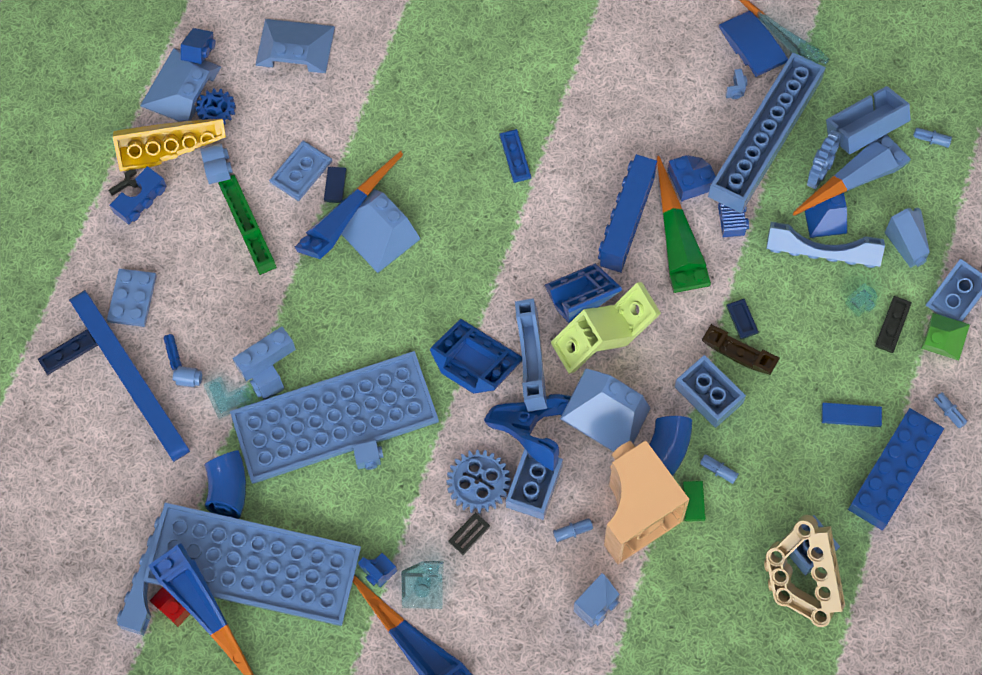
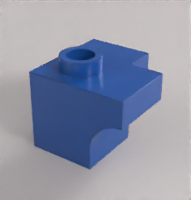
(378, 569)

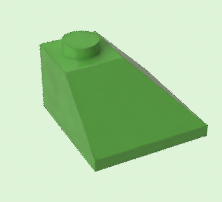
(945, 336)

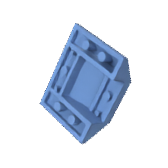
(295, 44)
(179, 87)
(379, 231)
(606, 409)

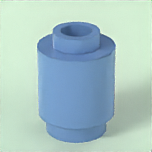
(187, 376)

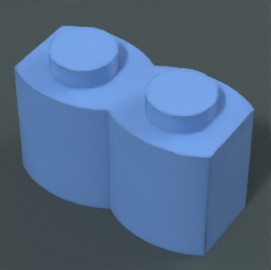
(215, 163)

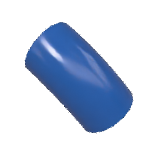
(671, 440)
(226, 485)

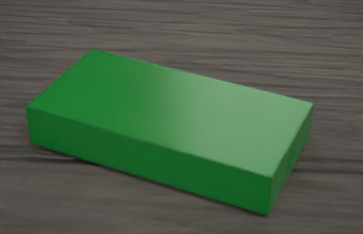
(696, 506)

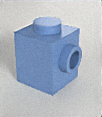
(368, 455)

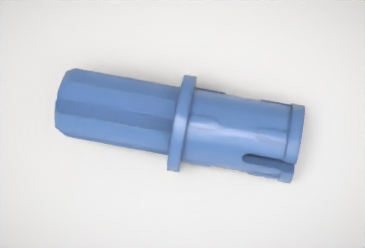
(933, 137)
(950, 410)
(719, 469)
(573, 530)

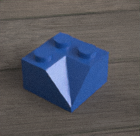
(690, 176)

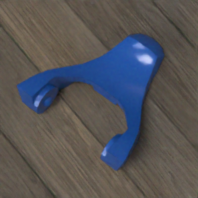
(520, 423)

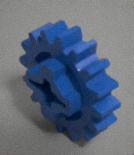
(220, 100)

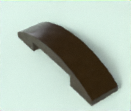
(739, 352)

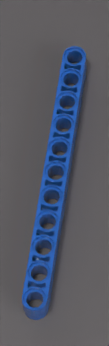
(129, 376)

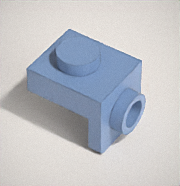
(739, 87)

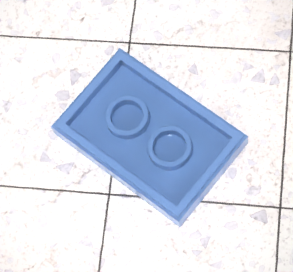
(300, 170)

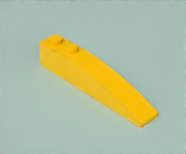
(161, 142)

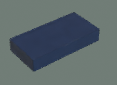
(335, 184)
(742, 319)

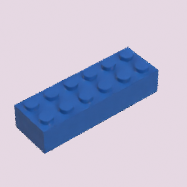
(627, 214)
(896, 469)

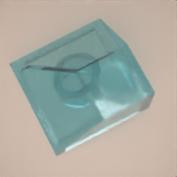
(423, 585)

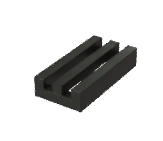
(486, 526)

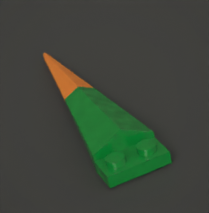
(685, 260)

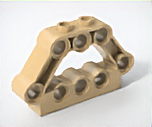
(798, 599)

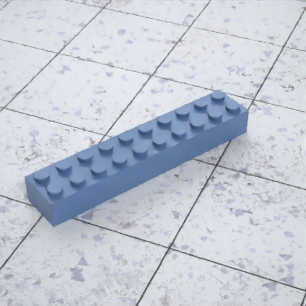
(766, 133)

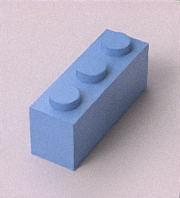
(264, 353)

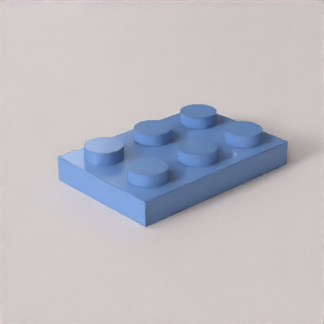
(131, 297)

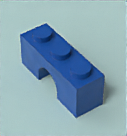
(130, 207)

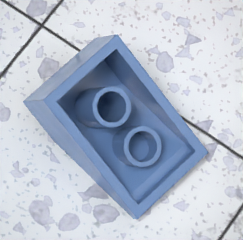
(958, 292)

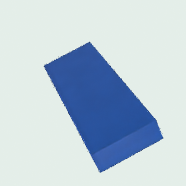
(515, 156)
(852, 414)

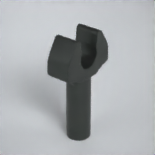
(125, 183)

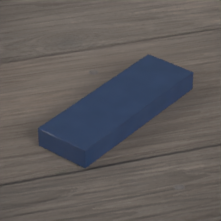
(67, 352)

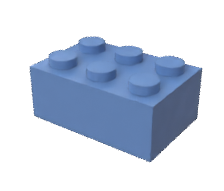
(710, 391)
(532, 487)

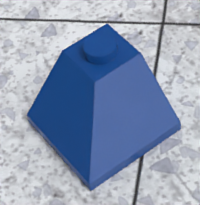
(827, 217)

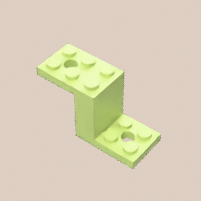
(605, 327)

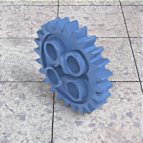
(824, 159)
(487, 466)

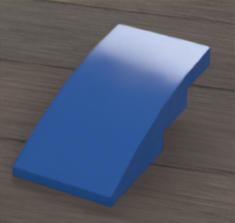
(753, 43)

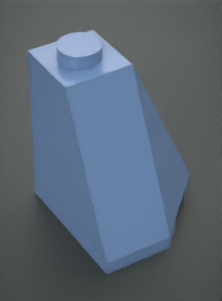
(909, 236)

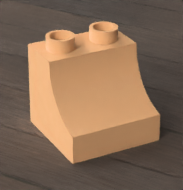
(646, 500)

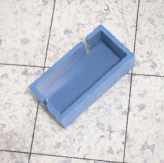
(863, 124)

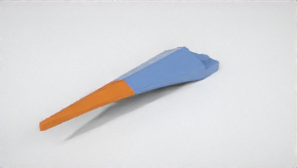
(873, 162)

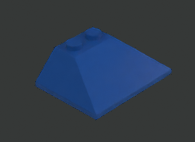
(581, 291)
(473, 358)

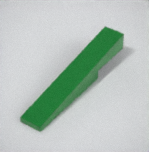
(247, 225)

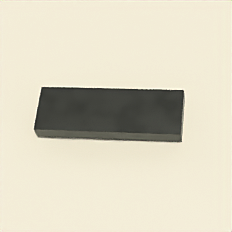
(893, 324)

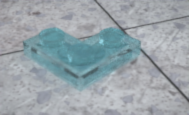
(225, 402)

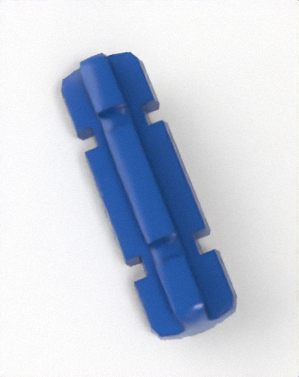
(172, 351)

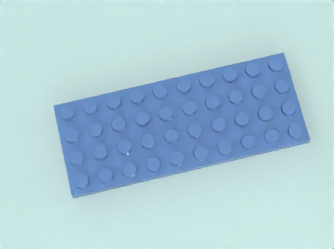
(333, 417)
(261, 563)

